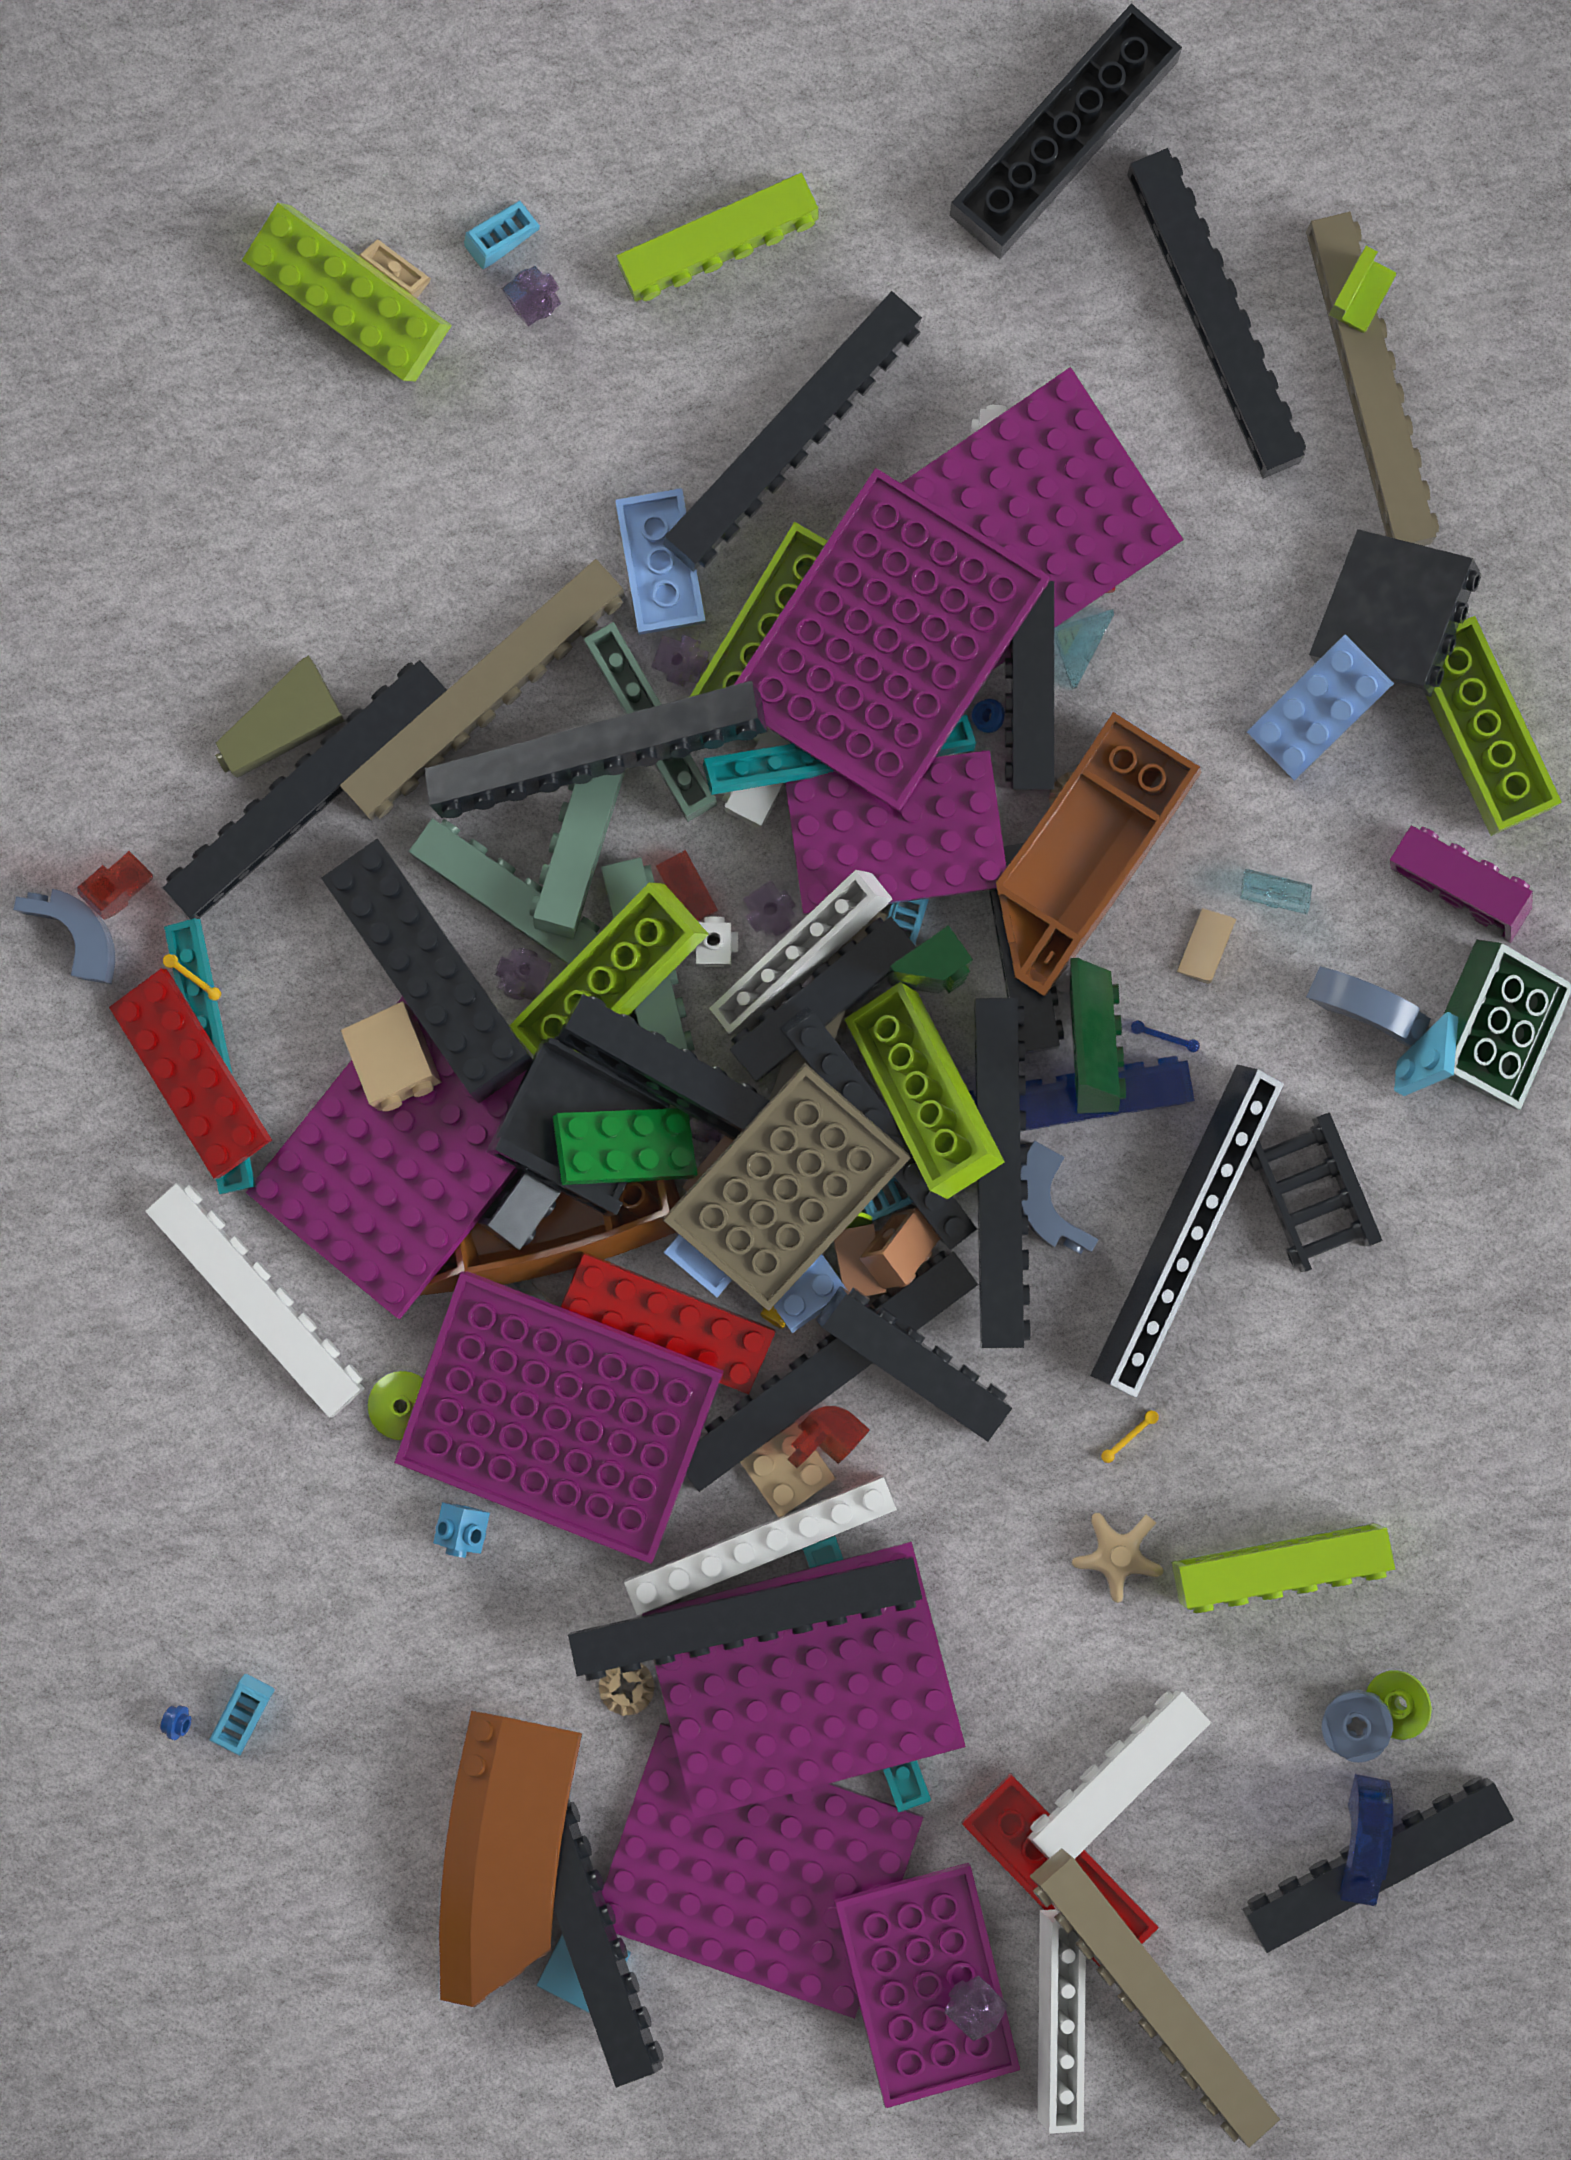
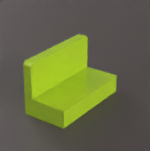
(1363, 292)

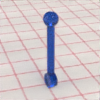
(1138, 1027)

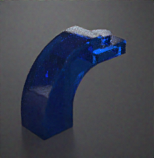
(1370, 1839)

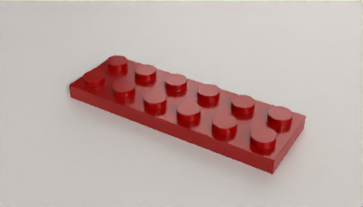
(190, 1073)
(670, 1319)
(1002, 1828)

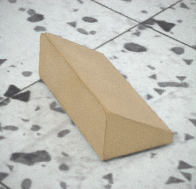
(396, 268)
(1206, 945)

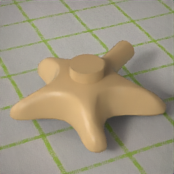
(1119, 1554)

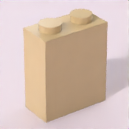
(391, 1057)

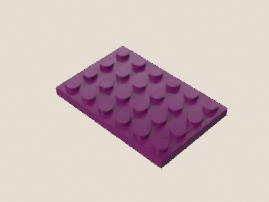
(934, 847)
(905, 1956)

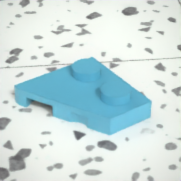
(1429, 1058)

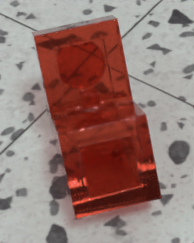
(111, 889)
(832, 1430)

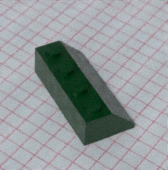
(933, 965)
(1095, 1038)

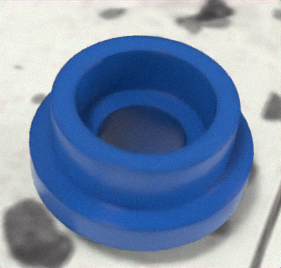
(981, 714)
(175, 1722)

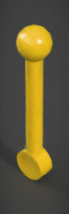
(171, 961)
(1150, 1417)

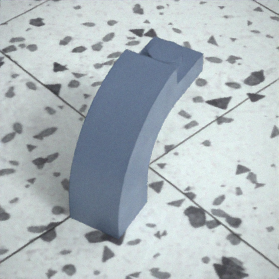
(93, 942)
(1368, 1004)
(1042, 1216)

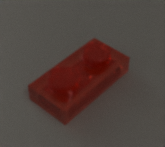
(686, 884)

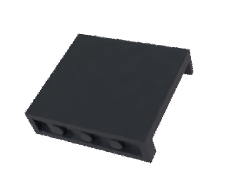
(1399, 607)
(563, 1083)

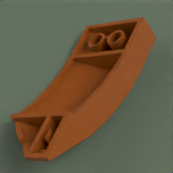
(1089, 847)
(564, 1238)
(502, 1853)

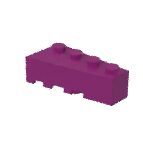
(1463, 880)

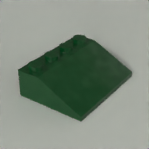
(1504, 1020)

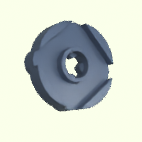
(1347, 1742)

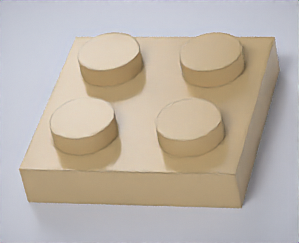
(780, 1480)

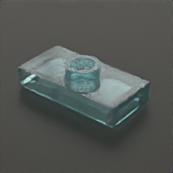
(1276, 891)

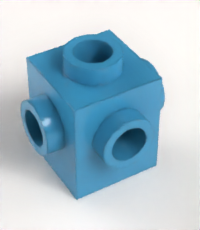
(461, 1529)

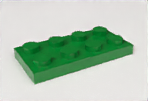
(624, 1146)

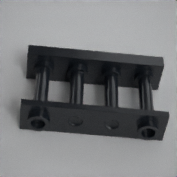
(1335, 1165)

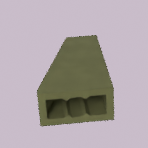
(281, 720)

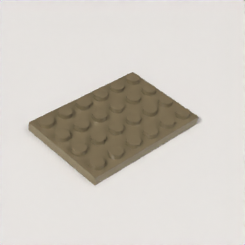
(786, 1187)

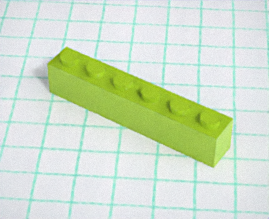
(718, 237)

